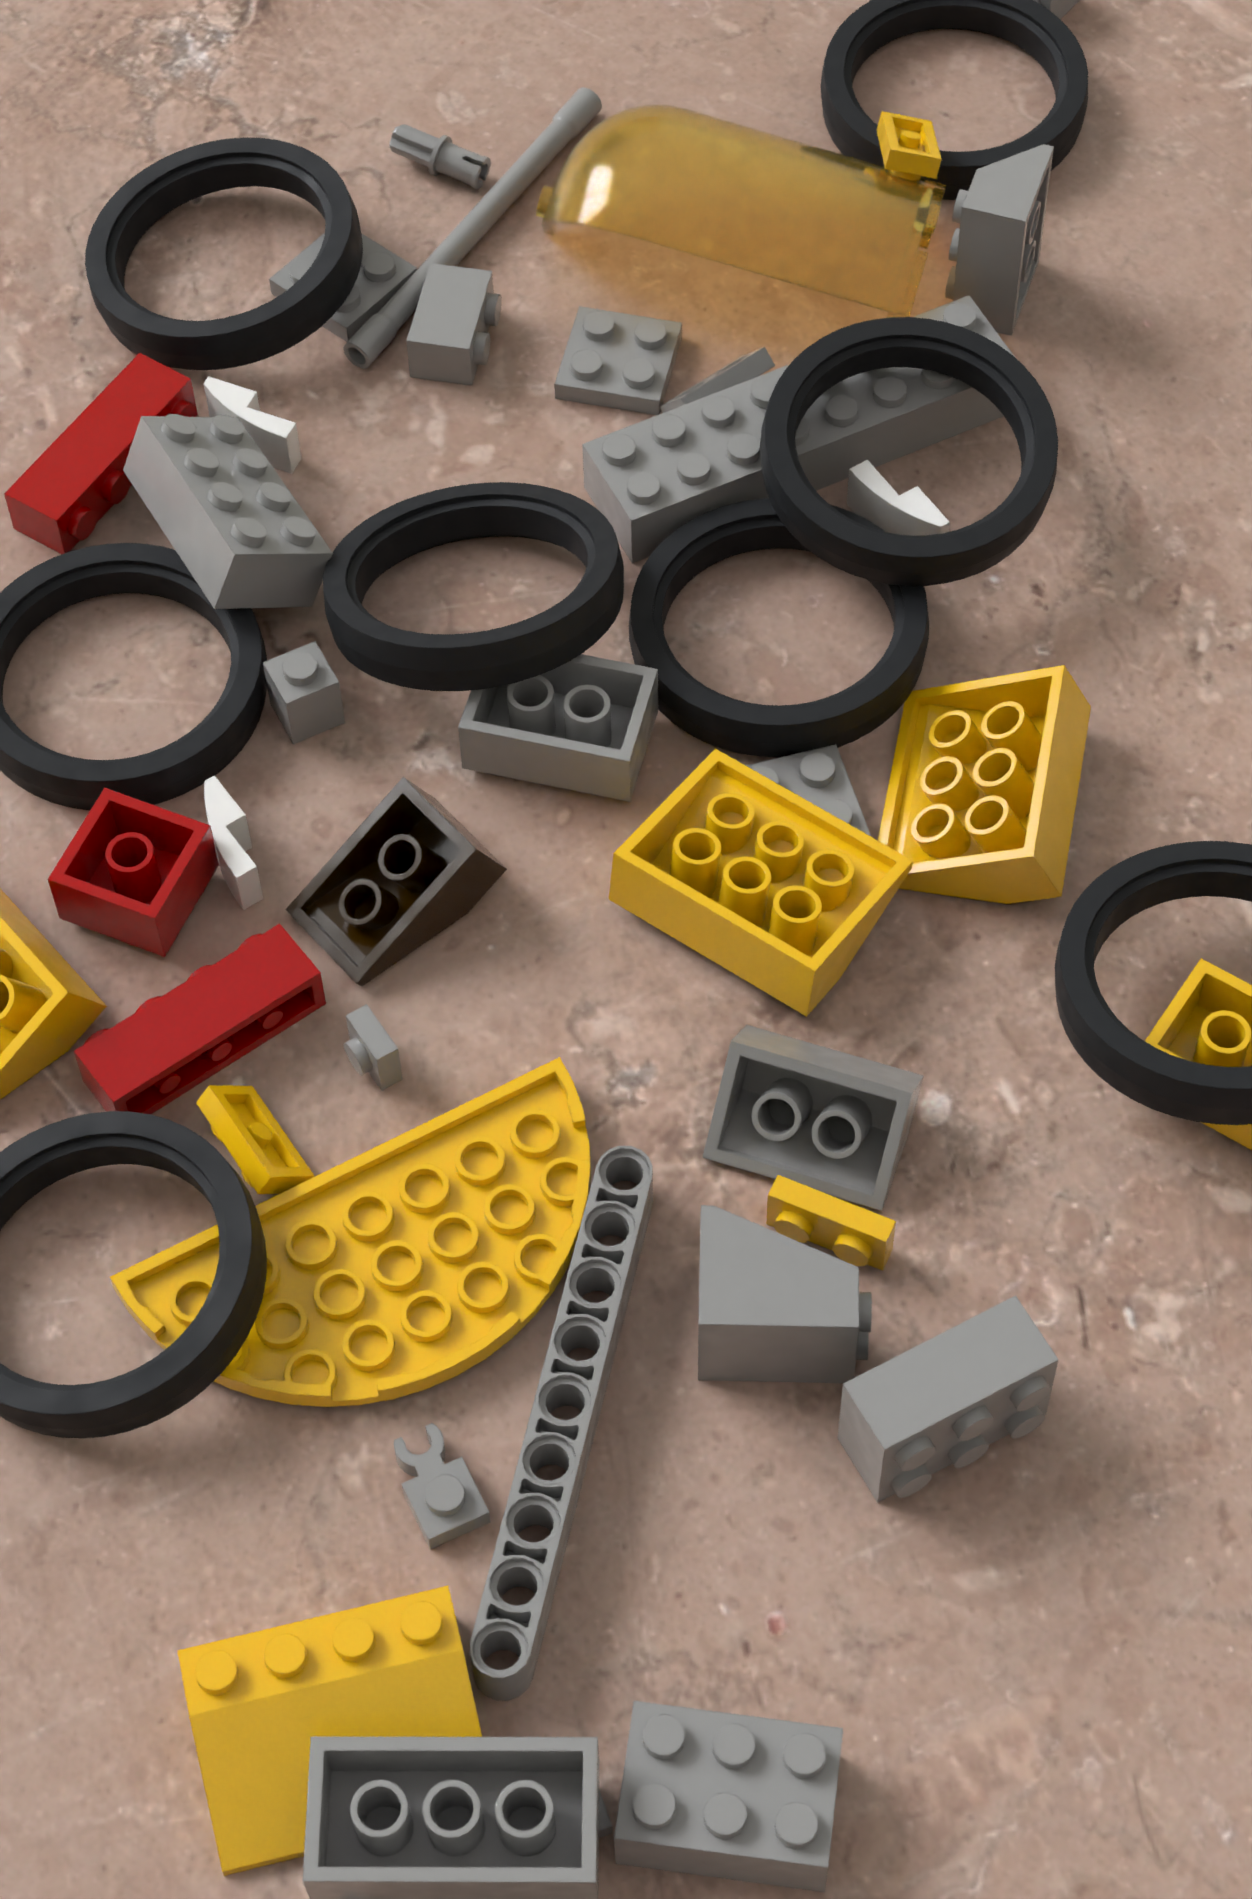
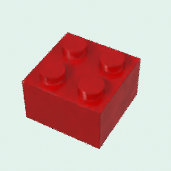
(134, 872)

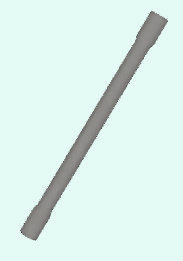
(565, 126)

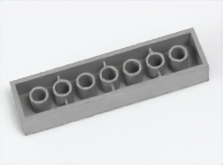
(710, 453)

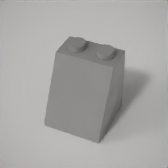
(775, 1306)

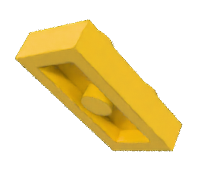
(908, 146)
(253, 1138)
(840, 1226)

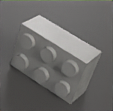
(565, 728)
(947, 1400)
(728, 1796)

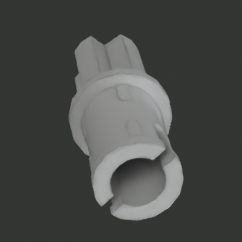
(440, 155)

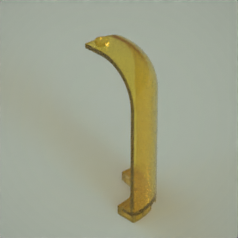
(750, 203)

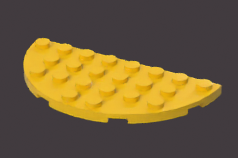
(400, 1255)

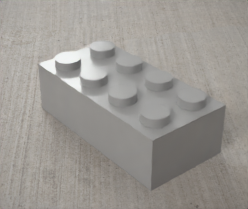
(226, 512)
(452, 1818)

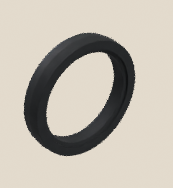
(1017, 21)
(247, 335)
(931, 347)
(481, 657)
(751, 726)
(168, 770)
(1098, 1036)
(221, 1323)

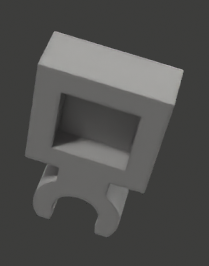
(441, 1494)

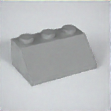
(1000, 235)
(812, 1116)

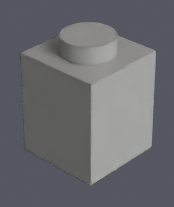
(304, 692)

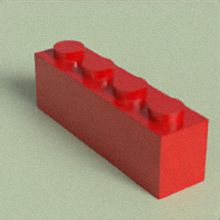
(83, 468)
(201, 1024)

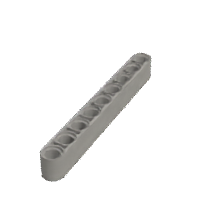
(562, 1441)

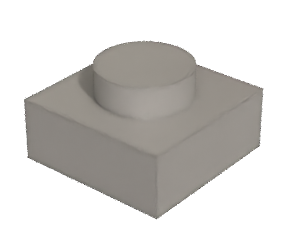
(372, 1048)

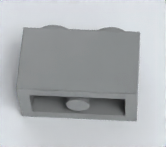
(452, 324)

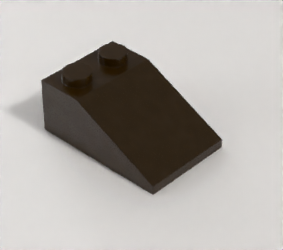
(394, 884)

